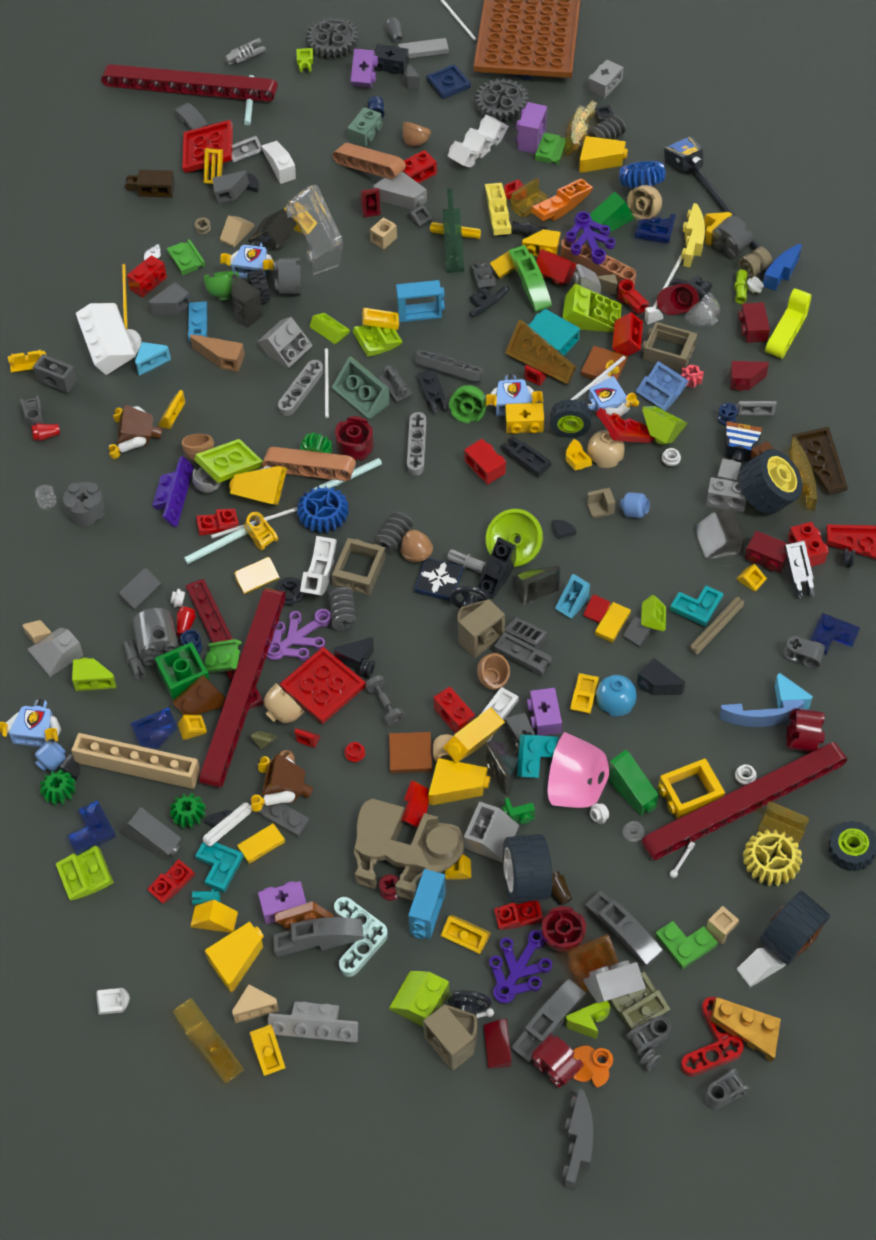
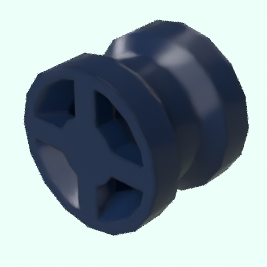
(725, 410)

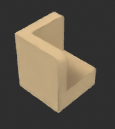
(721, 924)

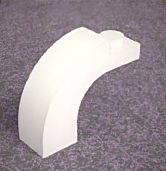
(321, 567)

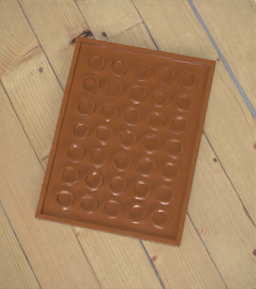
(528, 37)

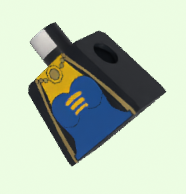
(684, 154)

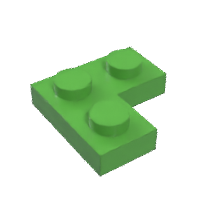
(682, 948)

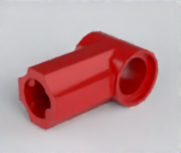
(628, 294)

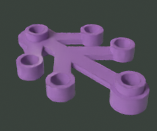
(298, 637)

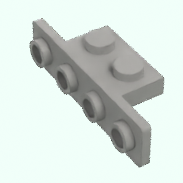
(314, 1022)

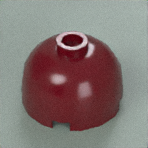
(563, 929)

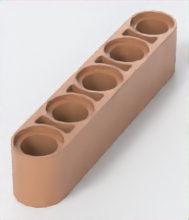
(369, 160)
(608, 267)
(311, 463)

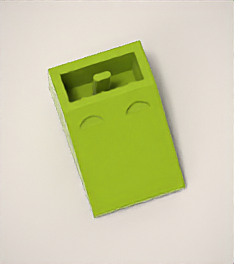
(590, 310)

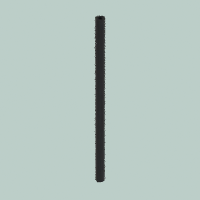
(718, 198)

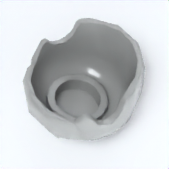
(204, 481)

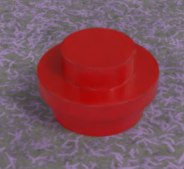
(354, 752)

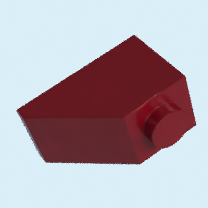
(370, 202)
(747, 374)

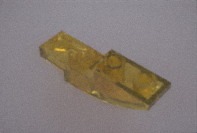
(578, 126)
(208, 1041)

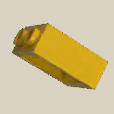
(707, 777)

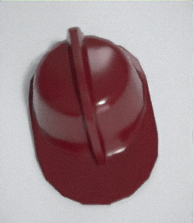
(677, 299)

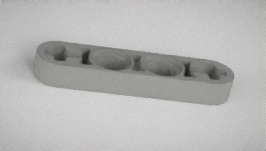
(297, 386)
(416, 443)

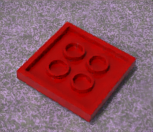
(214, 137)
(322, 685)

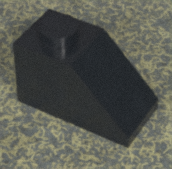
(659, 680)

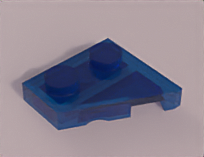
(656, 229)
(154, 729)

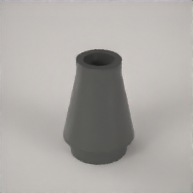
(393, 26)

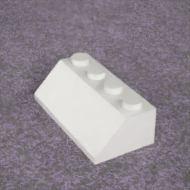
(105, 336)

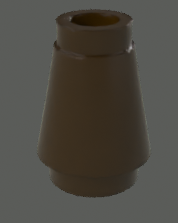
(560, 888)

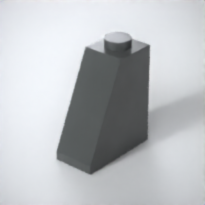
(151, 834)

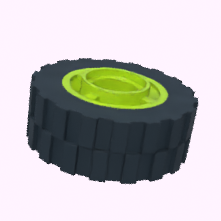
(570, 418)
(849, 857)

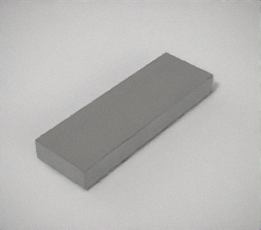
(426, 48)

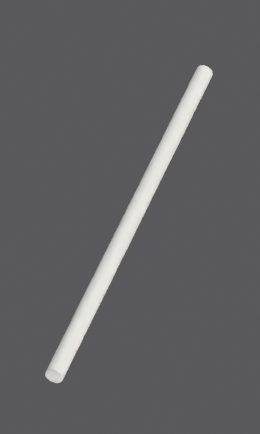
(458, 19)
(670, 277)
(598, 378)
(326, 385)
(254, 522)

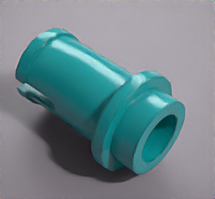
(205, 896)

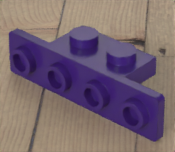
(173, 490)

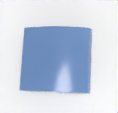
(662, 386)

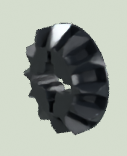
(290, 584)

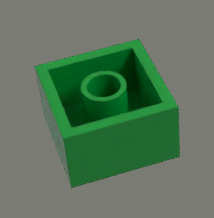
(180, 668)

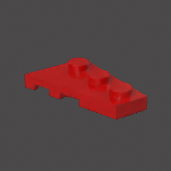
(624, 430)
(856, 537)

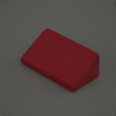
(497, 1044)

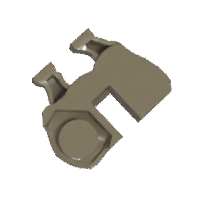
(433, 848)

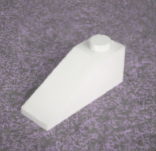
(280, 161)

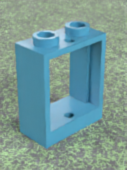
(424, 310)
(427, 904)

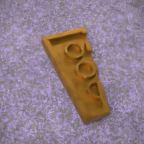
(535, 351)

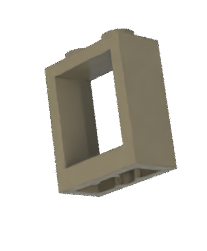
(674, 335)
(353, 581)

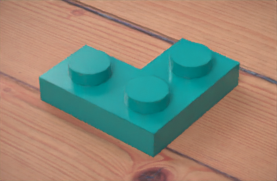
(699, 609)
(530, 750)
(224, 863)

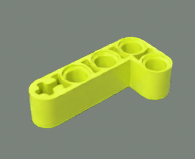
(789, 324)

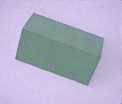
(361, 388)

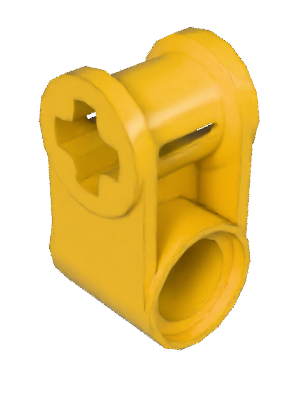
(261, 534)

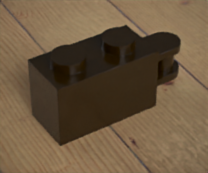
(152, 183)

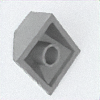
(56, 651)

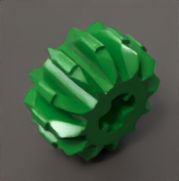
(316, 443)
(57, 787)
(187, 810)

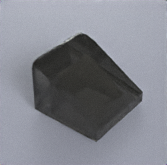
(155, 251)

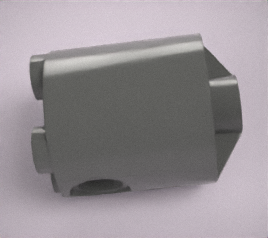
(154, 634)

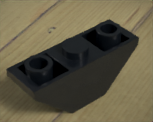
(498, 567)

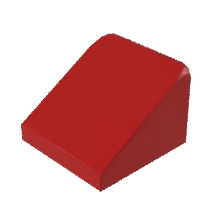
(512, 187)
(534, 375)
(596, 608)
(306, 737)

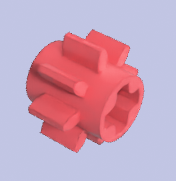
(692, 374)

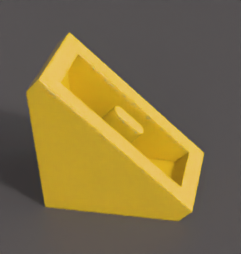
(214, 916)

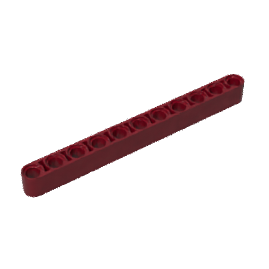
(189, 82)
(242, 688)
(744, 801)

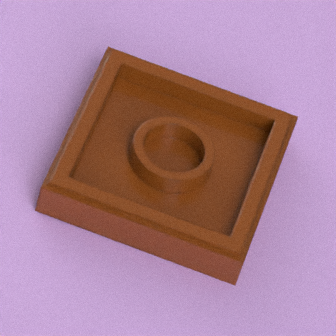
(597, 361)
(410, 752)

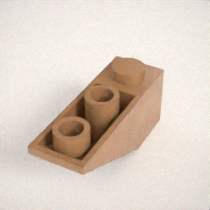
(222, 353)

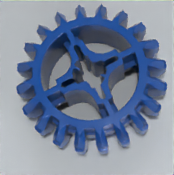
(642, 173)
(325, 514)

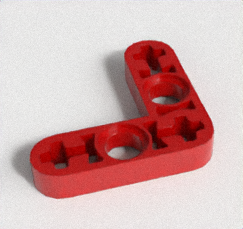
(722, 1040)

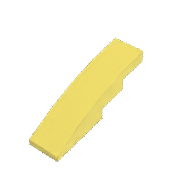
(498, 209)

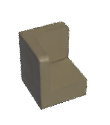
(601, 503)

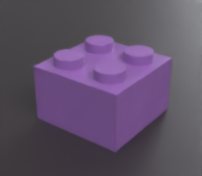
(531, 127)

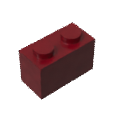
(754, 322)
(767, 552)

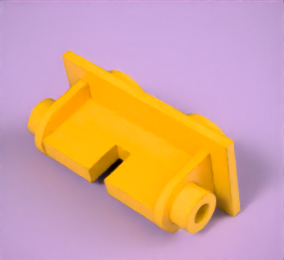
(24, 362)

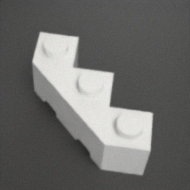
(478, 142)

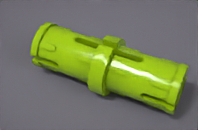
(741, 287)

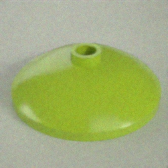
(515, 524)

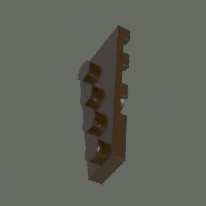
(823, 458)

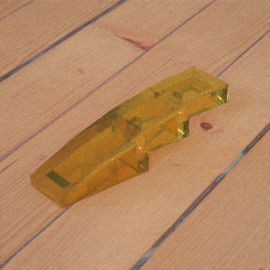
(801, 461)

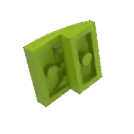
(376, 339)
(84, 873)

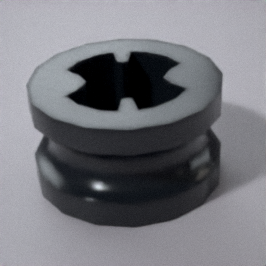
(848, 557)
(367, 668)

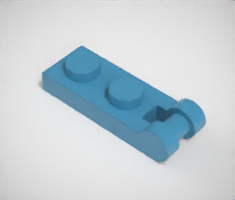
(198, 319)

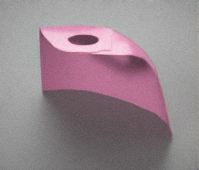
(570, 769)

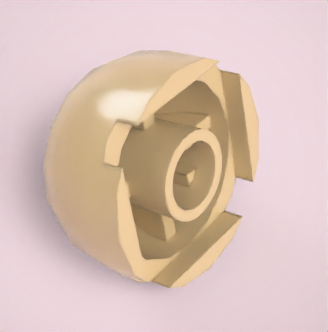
(644, 202)
(605, 450)
(281, 705)

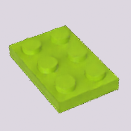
(228, 460)

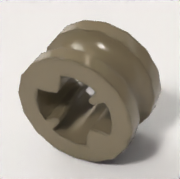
(202, 221)

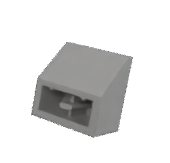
(285, 342)
(488, 831)
(618, 981)

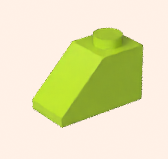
(91, 675)

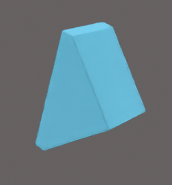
(151, 356)
(573, 596)
(788, 690)

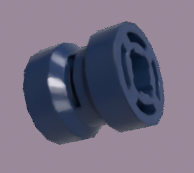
(376, 104)
(194, 637)

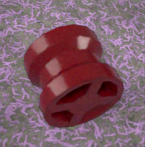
(388, 893)

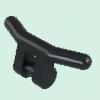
(701, 286)
(489, 300)

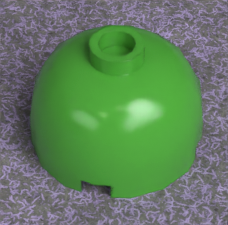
(220, 284)
(468, 404)

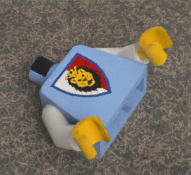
(249, 259)
(512, 392)
(609, 395)
(32, 725)

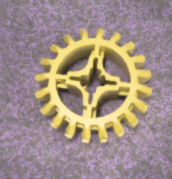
(764, 847)

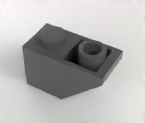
(230, 186)
(170, 301)

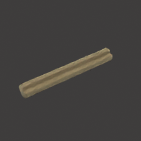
(714, 628)

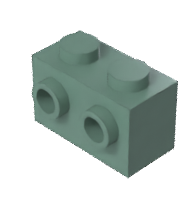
(364, 127)

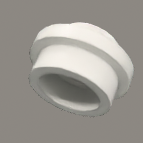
(755, 285)
(671, 453)
(177, 598)
(748, 770)
(599, 813)

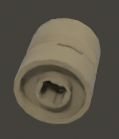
(755, 261)

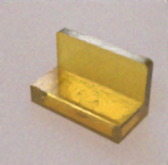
(526, 197)
(784, 821)

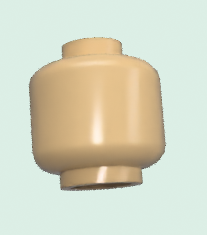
(438, 750)

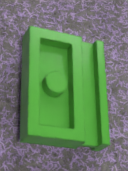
(550, 148)
(185, 257)
(222, 656)

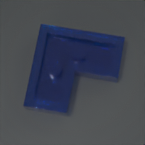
(832, 629)
(97, 829)

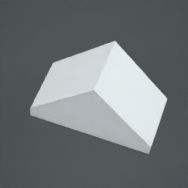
(759, 966)

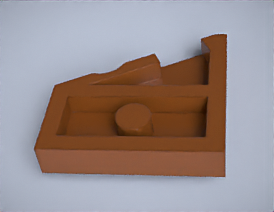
(301, 913)

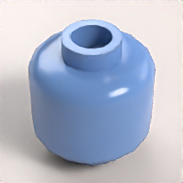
(635, 505)
(50, 756)

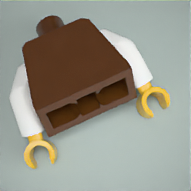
(133, 430)
(282, 782)

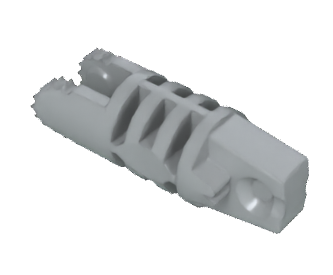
(244, 52)

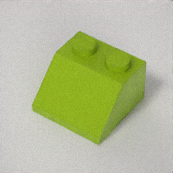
(420, 996)

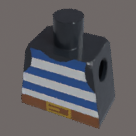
(740, 441)

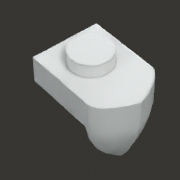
(112, 1000)

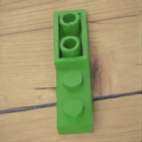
(531, 278)

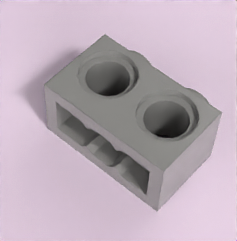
(725, 495)

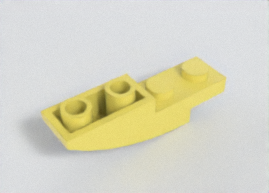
(694, 235)

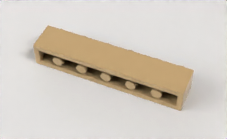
(136, 760)

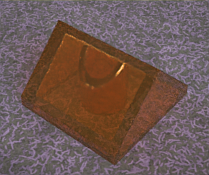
(591, 957)

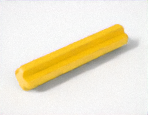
(466, 231)

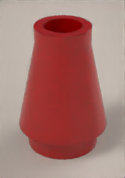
(44, 431)
(185, 619)

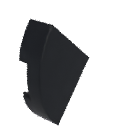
(253, 183)
(563, 528)
(71, 766)
(214, 819)

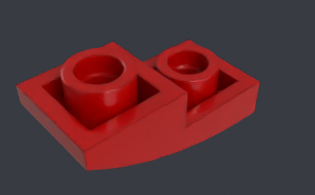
(218, 522)
(417, 799)
(172, 882)
(520, 915)

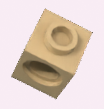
(383, 233)

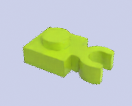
(305, 58)

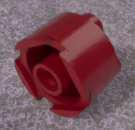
(354, 438)
(805, 730)
(557, 1060)

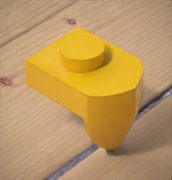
(576, 456)

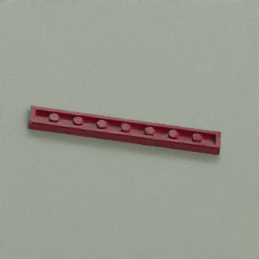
(214, 623)

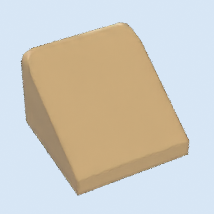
(36, 631)

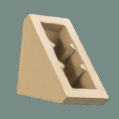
(235, 230)
(254, 1004)

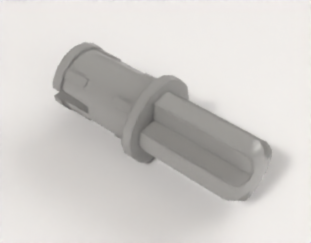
(467, 561)

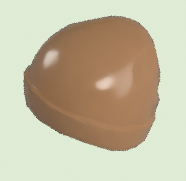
(414, 134)
(196, 444)
(416, 546)
(493, 671)

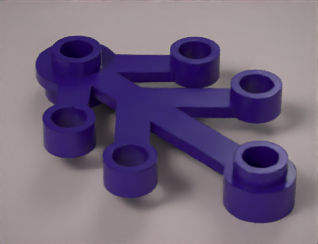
(584, 221)
(518, 969)

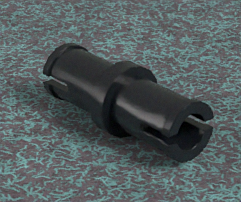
(527, 229)

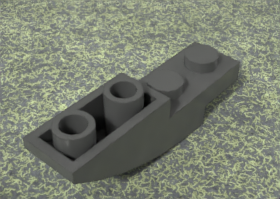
(625, 927)
(318, 932)
(548, 1018)
(581, 1132)

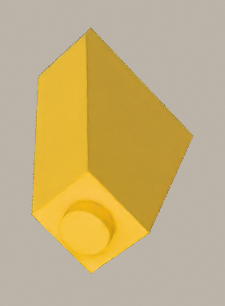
(602, 154)
(260, 485)
(473, 735)
(457, 782)
(235, 954)

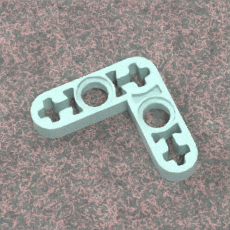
(368, 928)

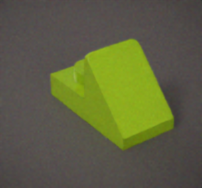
(582, 1020)

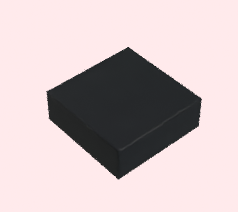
(603, 113)

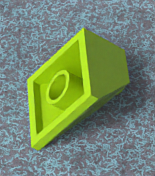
(662, 424)

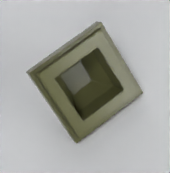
(262, 738)

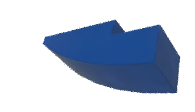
(782, 267)

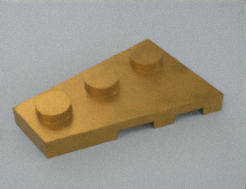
(752, 1026)

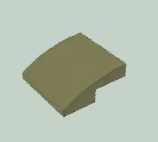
(641, 1005)

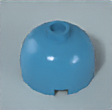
(616, 695)

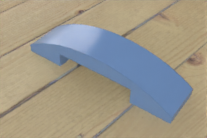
(758, 718)

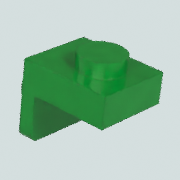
(520, 814)

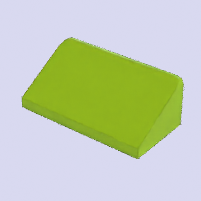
(328, 327)
(653, 613)

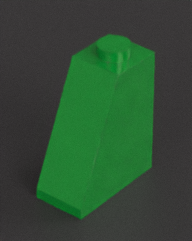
(612, 212)
(632, 783)

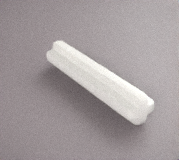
(227, 824)

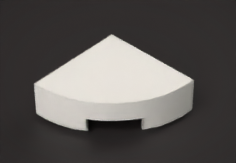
(652, 315)

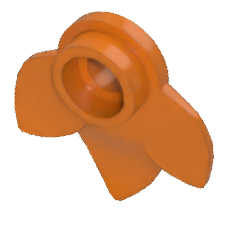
(592, 1068)

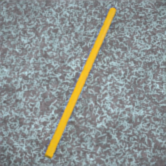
(124, 295)

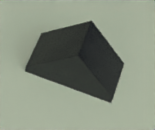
(354, 653)

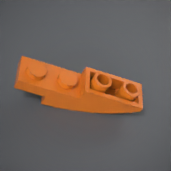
(563, 202)

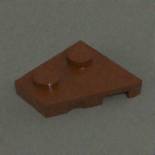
(199, 698)

